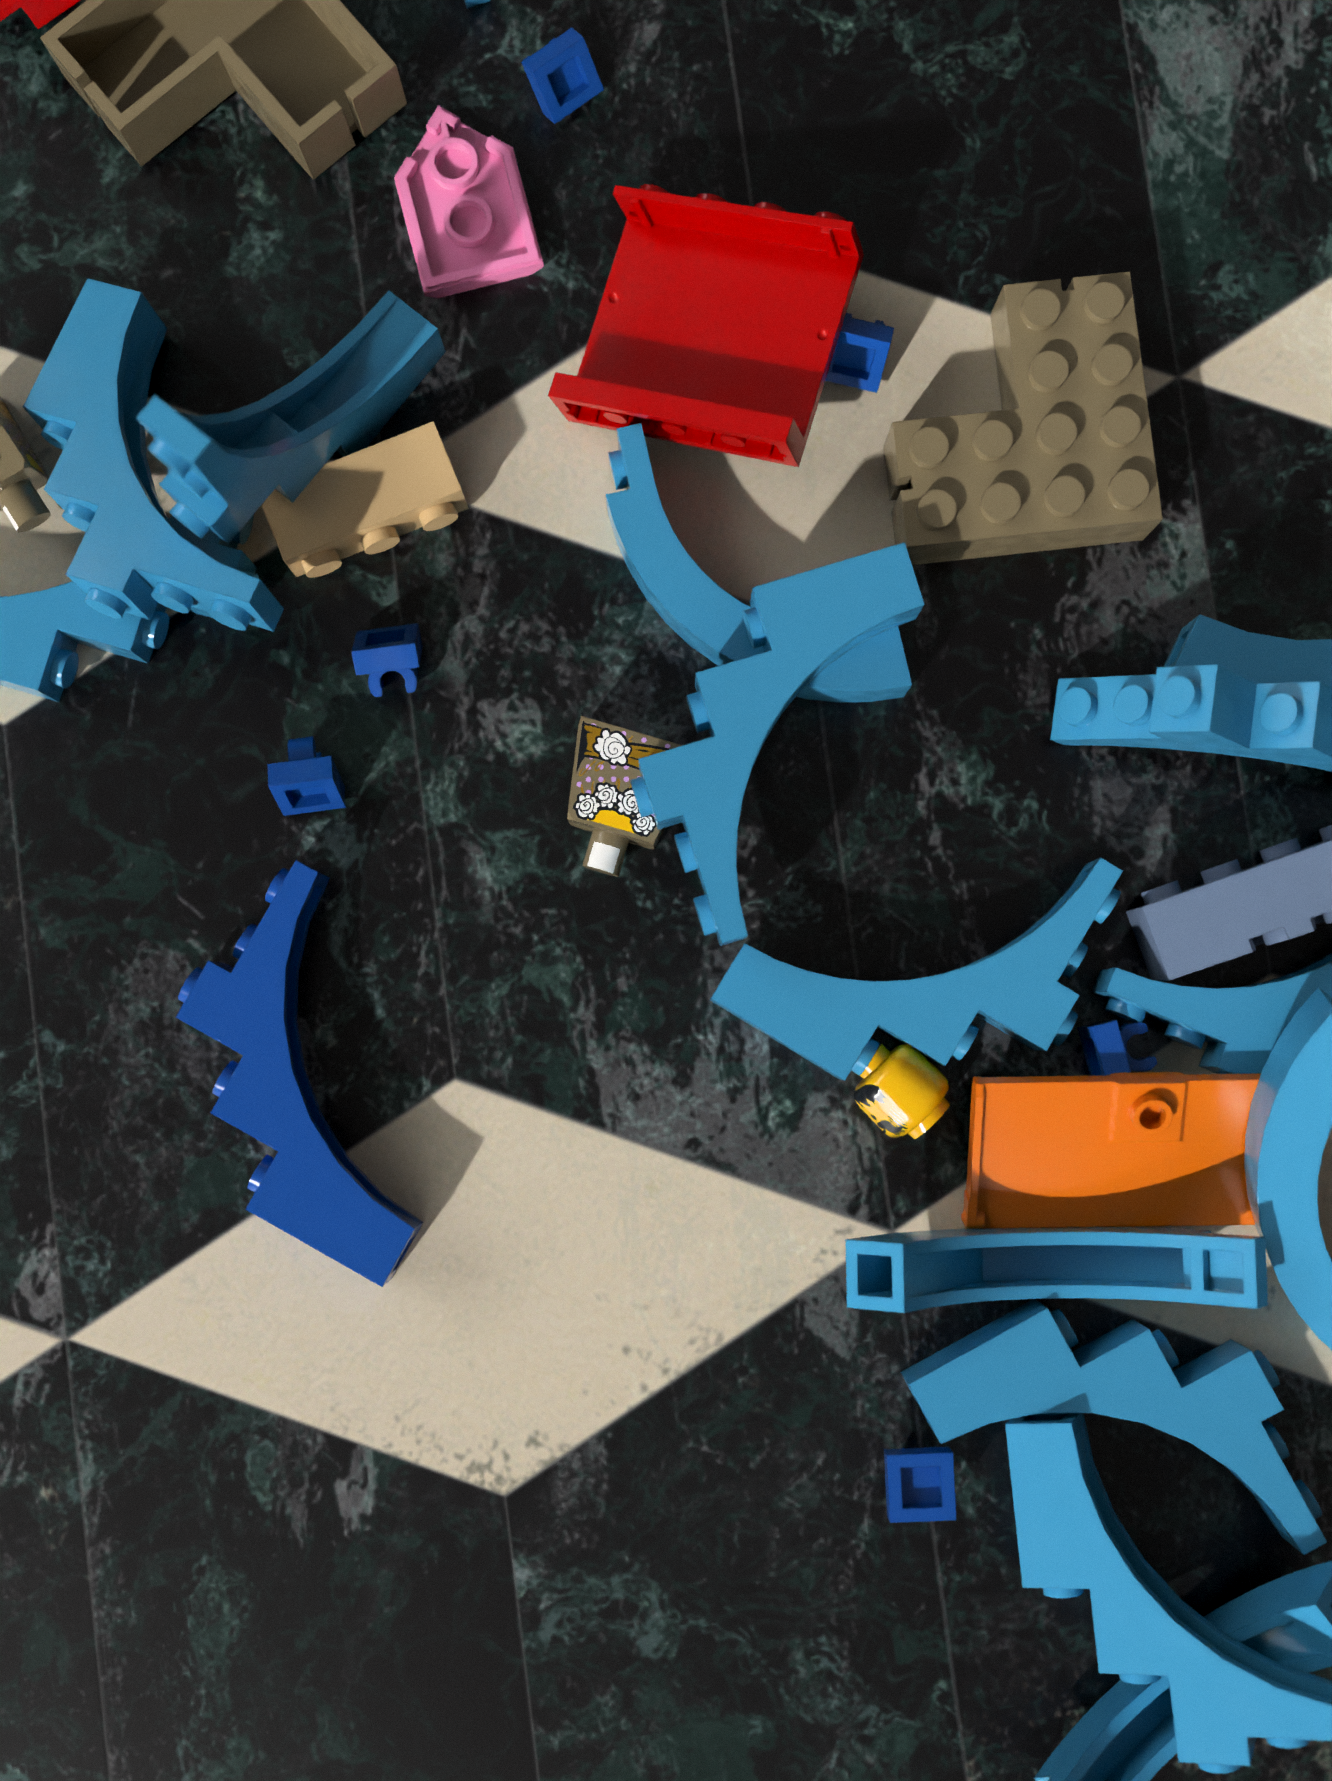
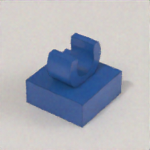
(562, 75)
(860, 354)
(388, 650)
(306, 780)
(1106, 1048)
(920, 1484)

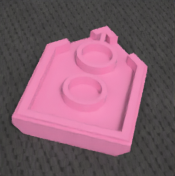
(465, 209)

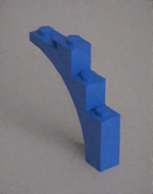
(253, 1009)

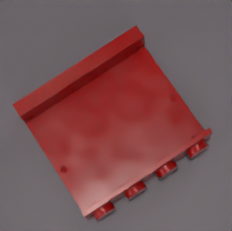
(715, 324)

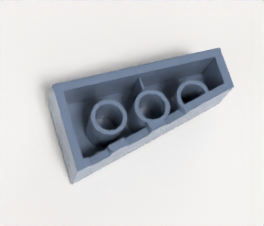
(1235, 909)

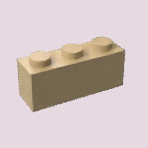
(366, 502)

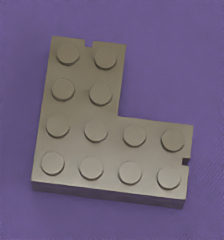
(170, 62)
(1062, 457)

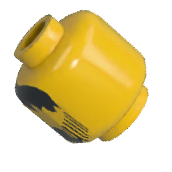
(902, 1091)

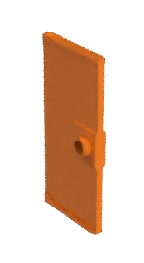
(1108, 1150)

